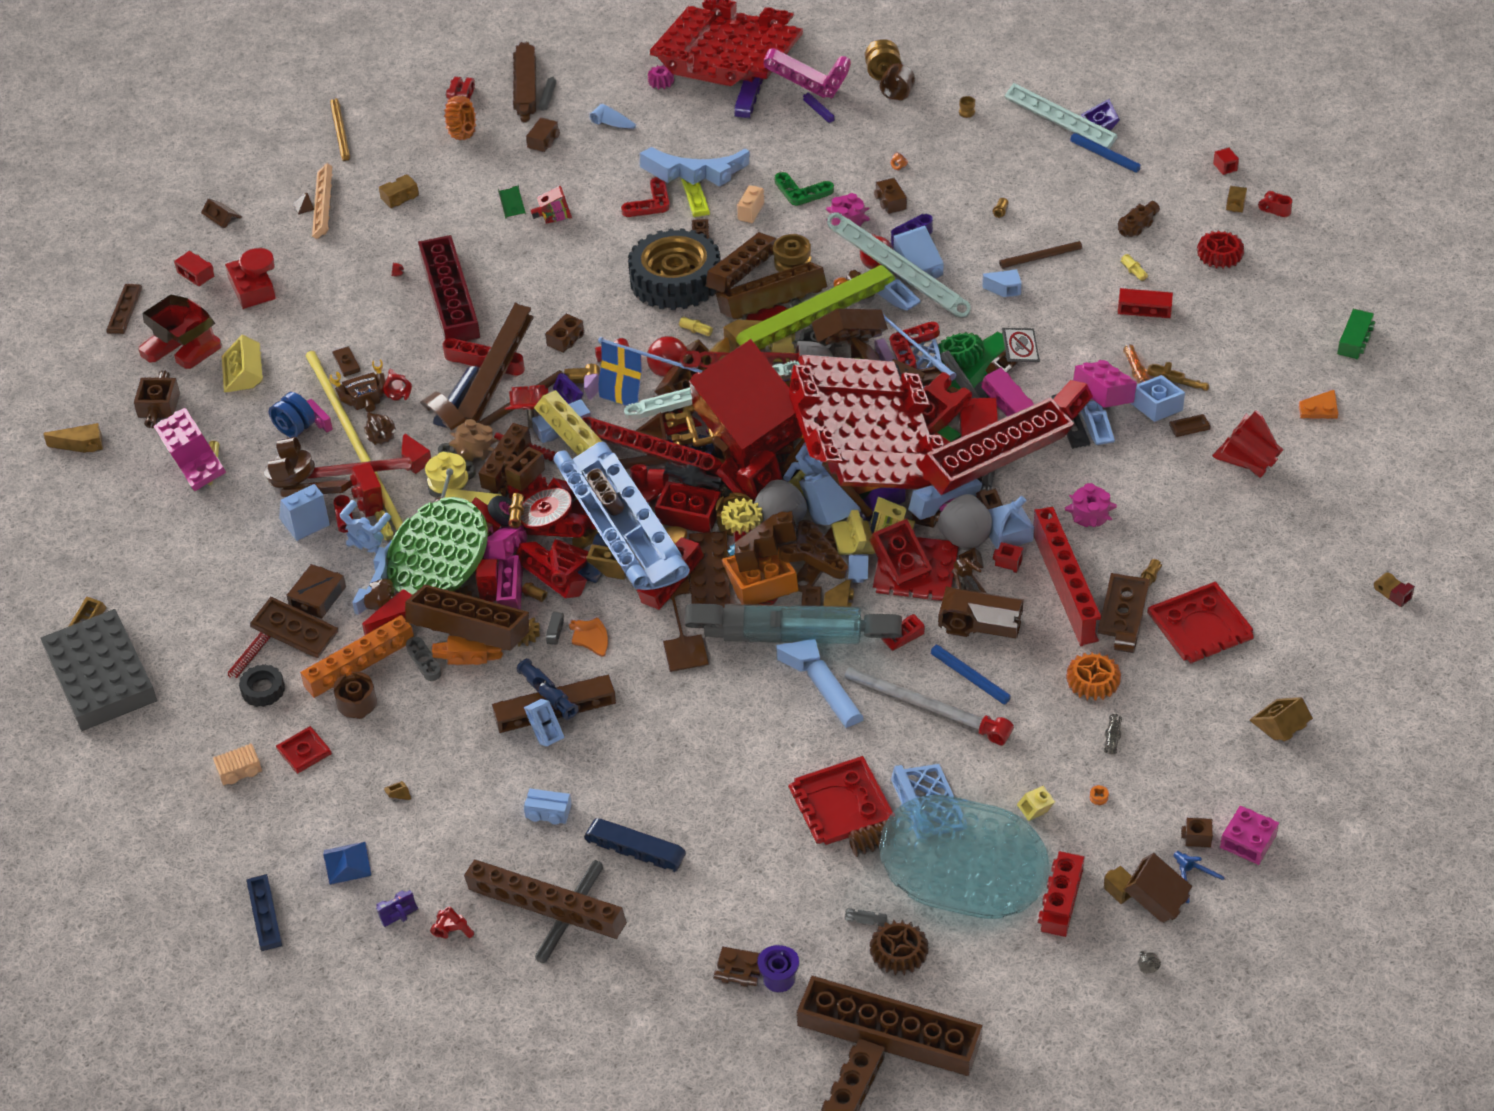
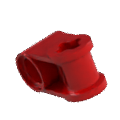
(1278, 204)

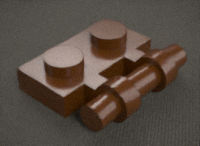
(739, 961)

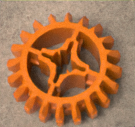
(460, 117)
(1103, 683)

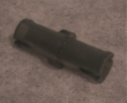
(1113, 734)

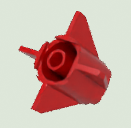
(1250, 445)

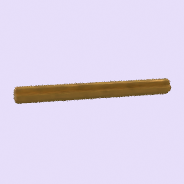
(340, 131)

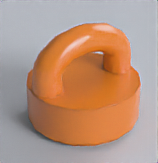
(900, 159)

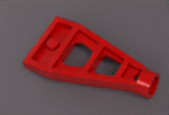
(564, 567)

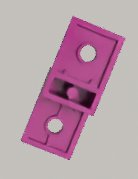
(189, 449)

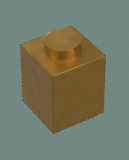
(1236, 199)
(1115, 883)

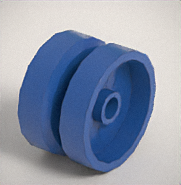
(292, 414)

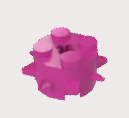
(850, 207)
(1090, 506)

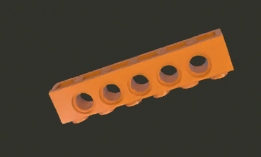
(357, 656)

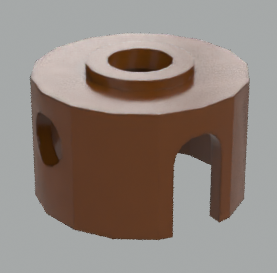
(894, 87)

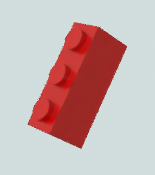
(1145, 303)

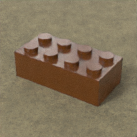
(845, 324)

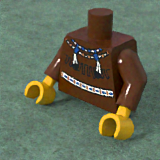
(361, 391)

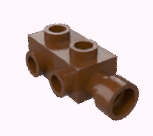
(1137, 219)

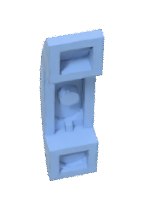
(380, 565)

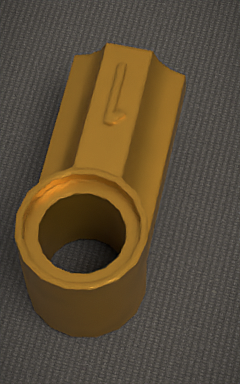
(577, 375)

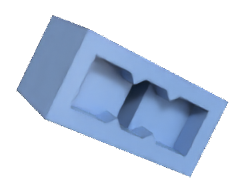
(544, 722)

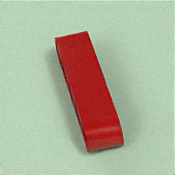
(475, 354)

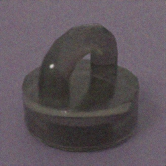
(1148, 962)

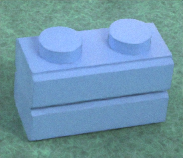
(547, 806)

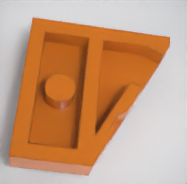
(1319, 406)

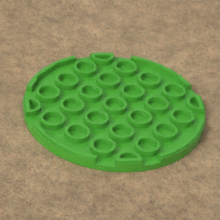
(437, 546)

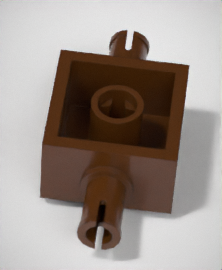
(156, 398)

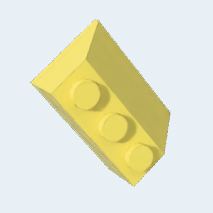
(242, 365)

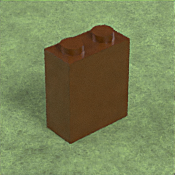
(1158, 888)

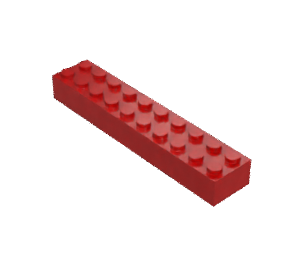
(995, 446)

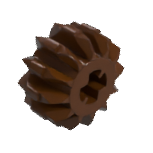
(380, 429)

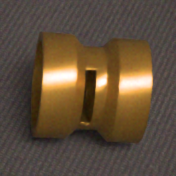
(967, 106)

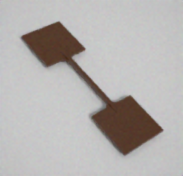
(684, 651)

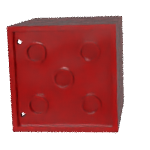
(745, 404)

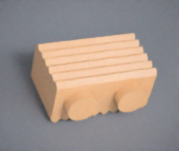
(750, 204)
(237, 764)

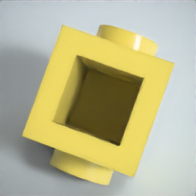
(1035, 803)

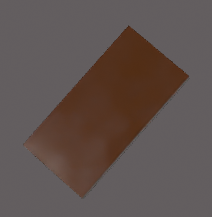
(293, 627)

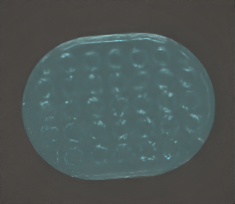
(964, 856)

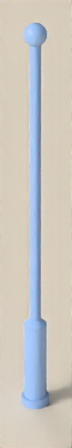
(938, 364)

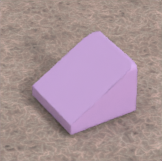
(591, 385)

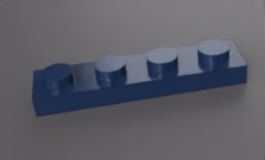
(264, 912)

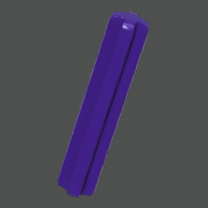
(818, 107)

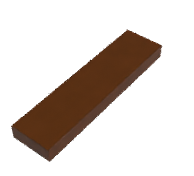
(124, 309)
(327, 487)

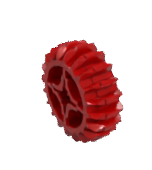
(1220, 249)

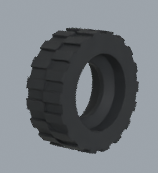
(266, 697)

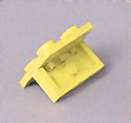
(853, 535)

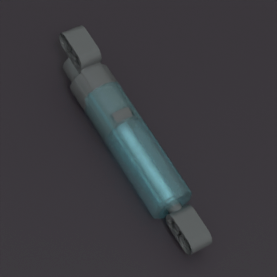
(790, 623)

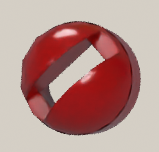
(396, 269)

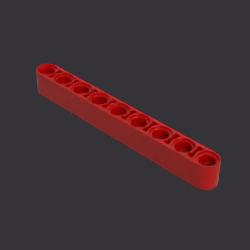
(657, 446)

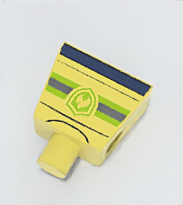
(887, 514)

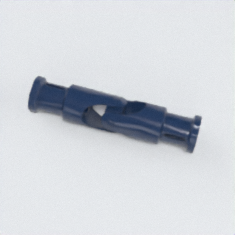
(555, 696)

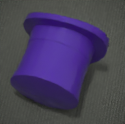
(778, 967)

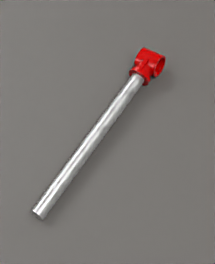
(996, 730)

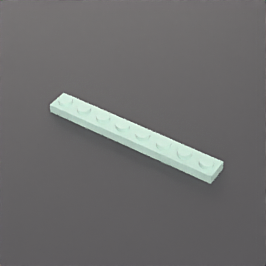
(1060, 116)

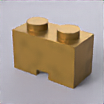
(399, 191)

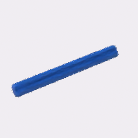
(1105, 152)
(970, 674)

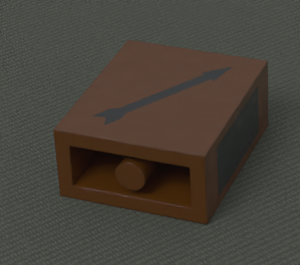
(316, 590)

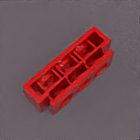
(1061, 894)

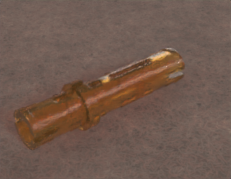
(1138, 369)

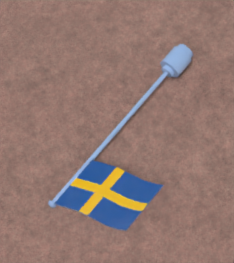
(622, 372)

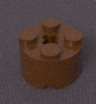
(355, 695)

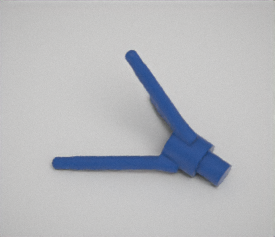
(1188, 863)

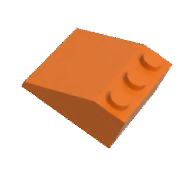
(768, 582)

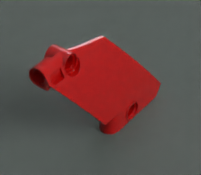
(577, 520)

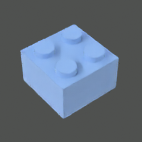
(1158, 398)

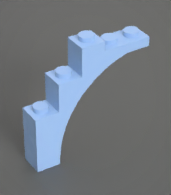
(693, 170)

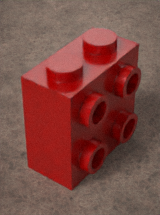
(366, 489)

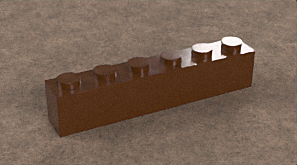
(585, 694)

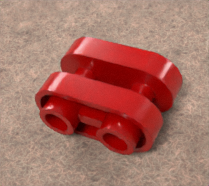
(461, 88)

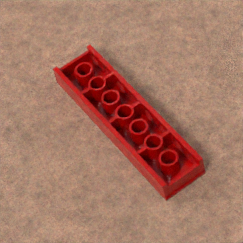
(1066, 575)

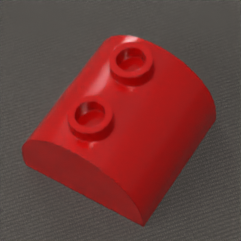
(759, 473)

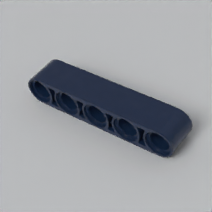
(635, 843)

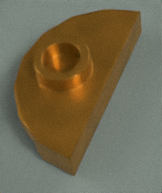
(586, 540)

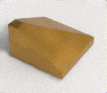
(398, 791)

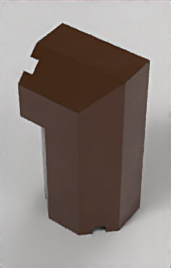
(980, 612)

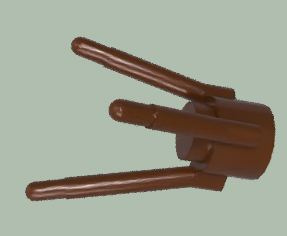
(964, 567)

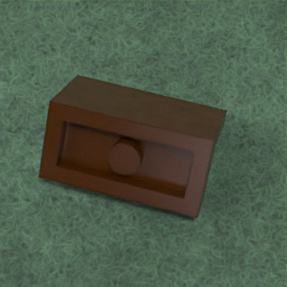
(219, 212)

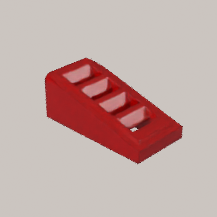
(913, 625)

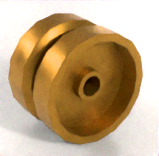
(879, 56)
(791, 251)

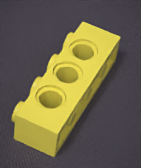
(566, 422)

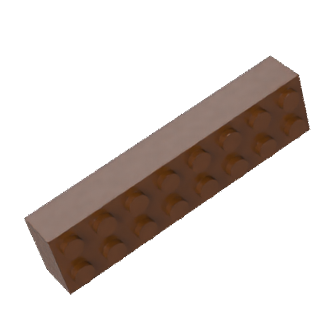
(893, 1024)

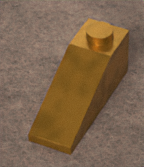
(78, 439)

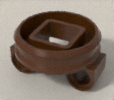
(290, 466)

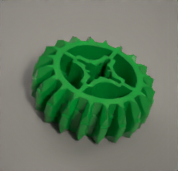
(964, 348)

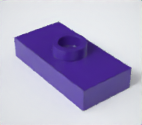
(567, 389)

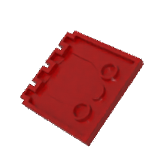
(941, 556)
(1201, 622)
(840, 800)

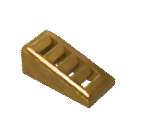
(88, 603)

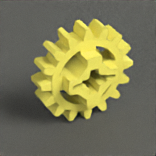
(740, 516)

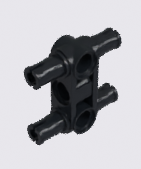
(692, 476)

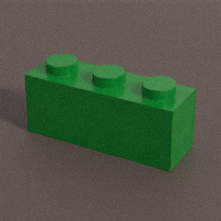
(1356, 334)

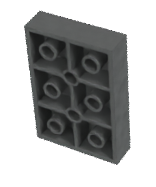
(98, 669)

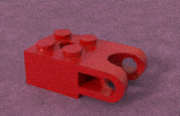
(943, 404)

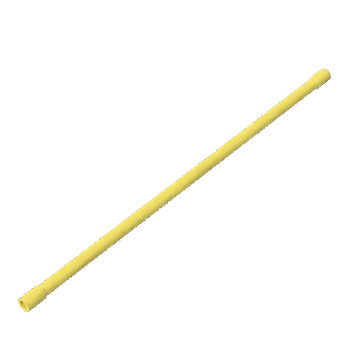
(350, 431)

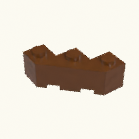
(764, 540)

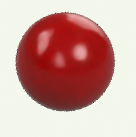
(668, 348)

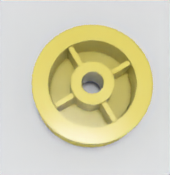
(436, 471)

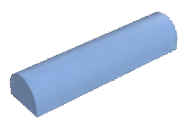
(834, 694)

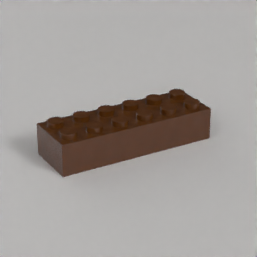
(772, 290)
(467, 617)

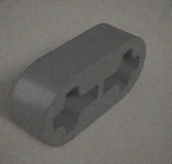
(554, 628)

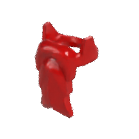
(394, 385)

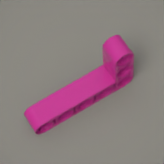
(806, 76)

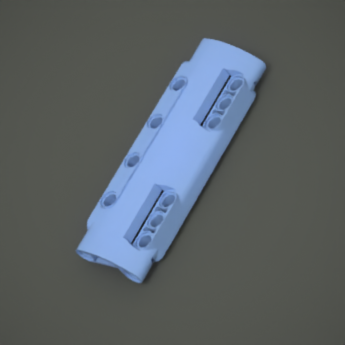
(634, 525)

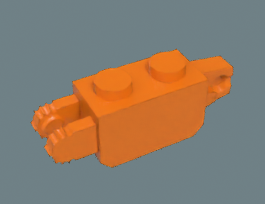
(465, 652)

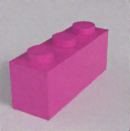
(1007, 394)
(504, 542)
(510, 582)

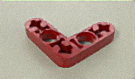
(653, 204)
(904, 345)

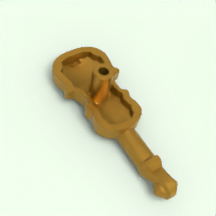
(1179, 377)

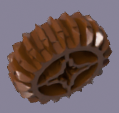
(905, 956)

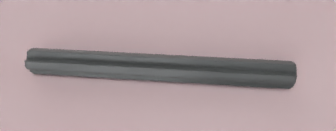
(559, 927)

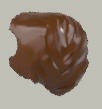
(380, 594)

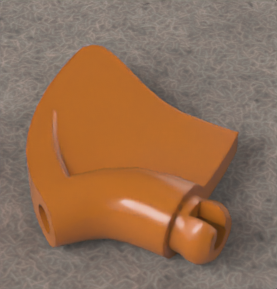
(590, 635)

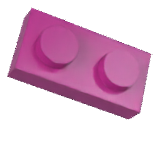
(322, 419)

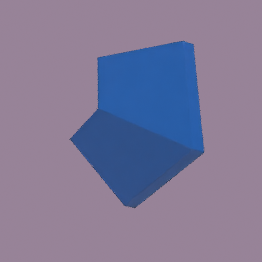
(347, 863)

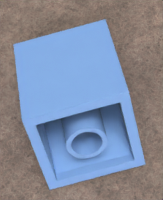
(920, 250)
(826, 499)
(304, 512)

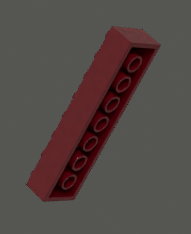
(449, 289)

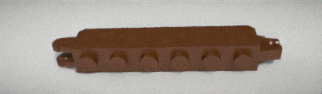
(524, 81)

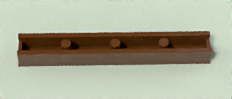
(496, 363)

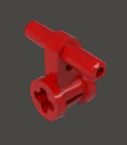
(449, 921)

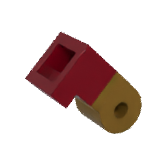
(1394, 589)

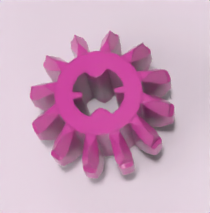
(660, 77)

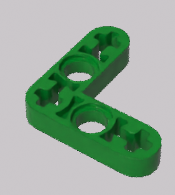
(800, 196)

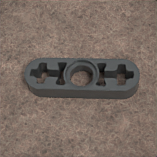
(423, 652)

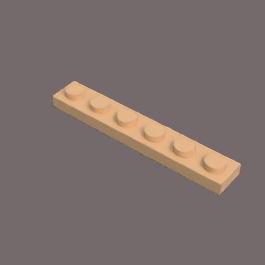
(322, 201)

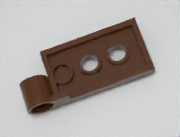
(1124, 626)

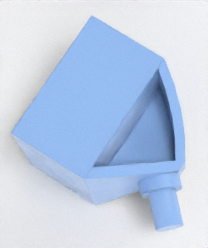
(1011, 524)

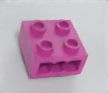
(1249, 835)

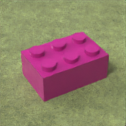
(1106, 383)

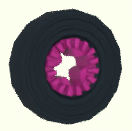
(499, 509)

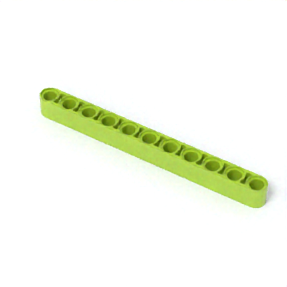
(816, 307)

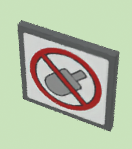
(1020, 345)

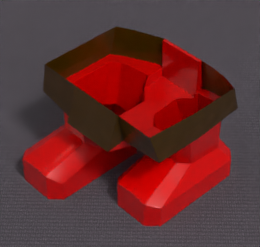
(178, 323)

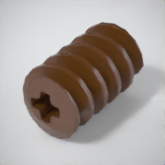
(866, 838)

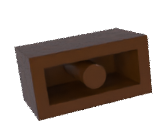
(542, 134)

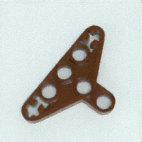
(814, 550)

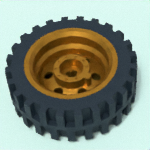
(672, 268)

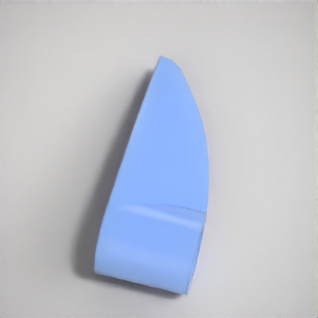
(609, 116)

